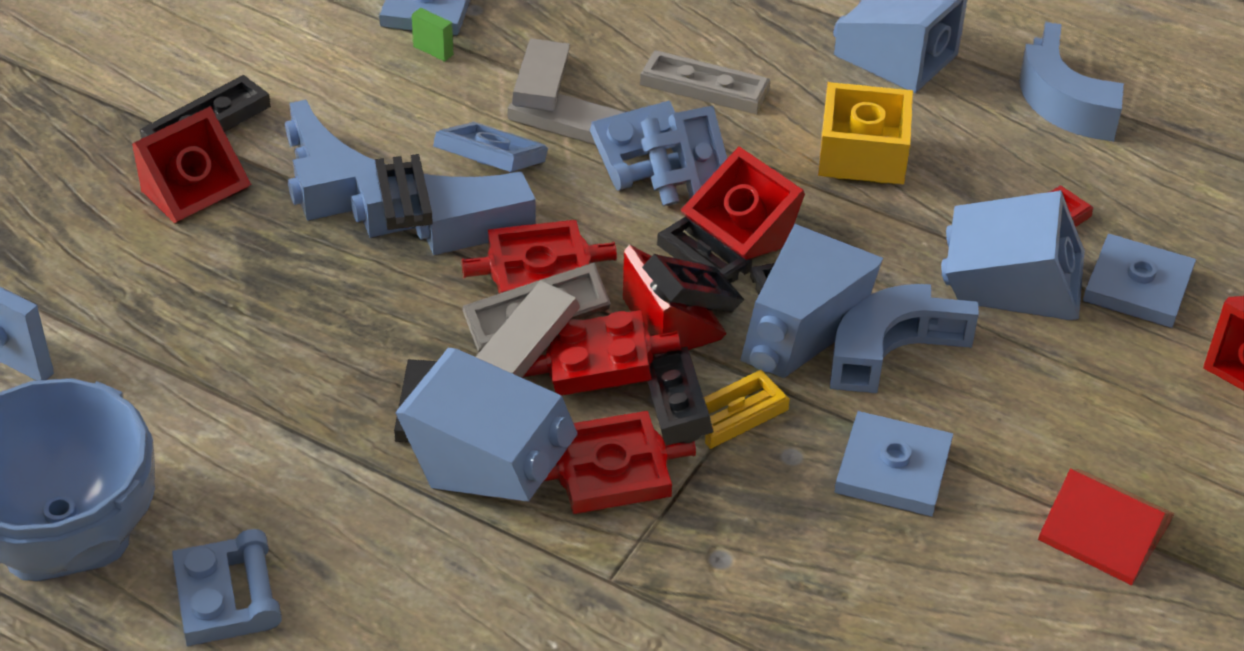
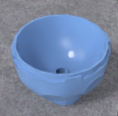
(70, 476)

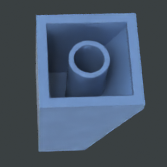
(901, 38)
(1016, 255)
(806, 300)
(484, 428)

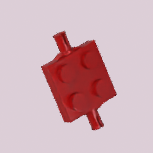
(534, 253)
(602, 353)
(617, 463)

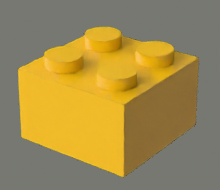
(866, 133)

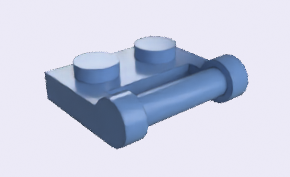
(620, 139)
(208, 594)

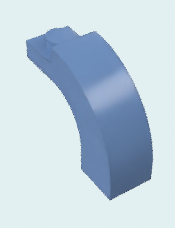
(1064, 96)
(892, 320)

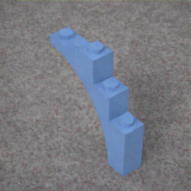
(340, 180)

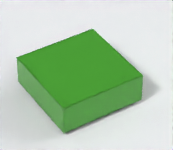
(432, 34)

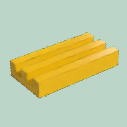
(741, 412)

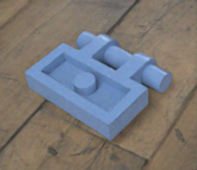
(698, 147)

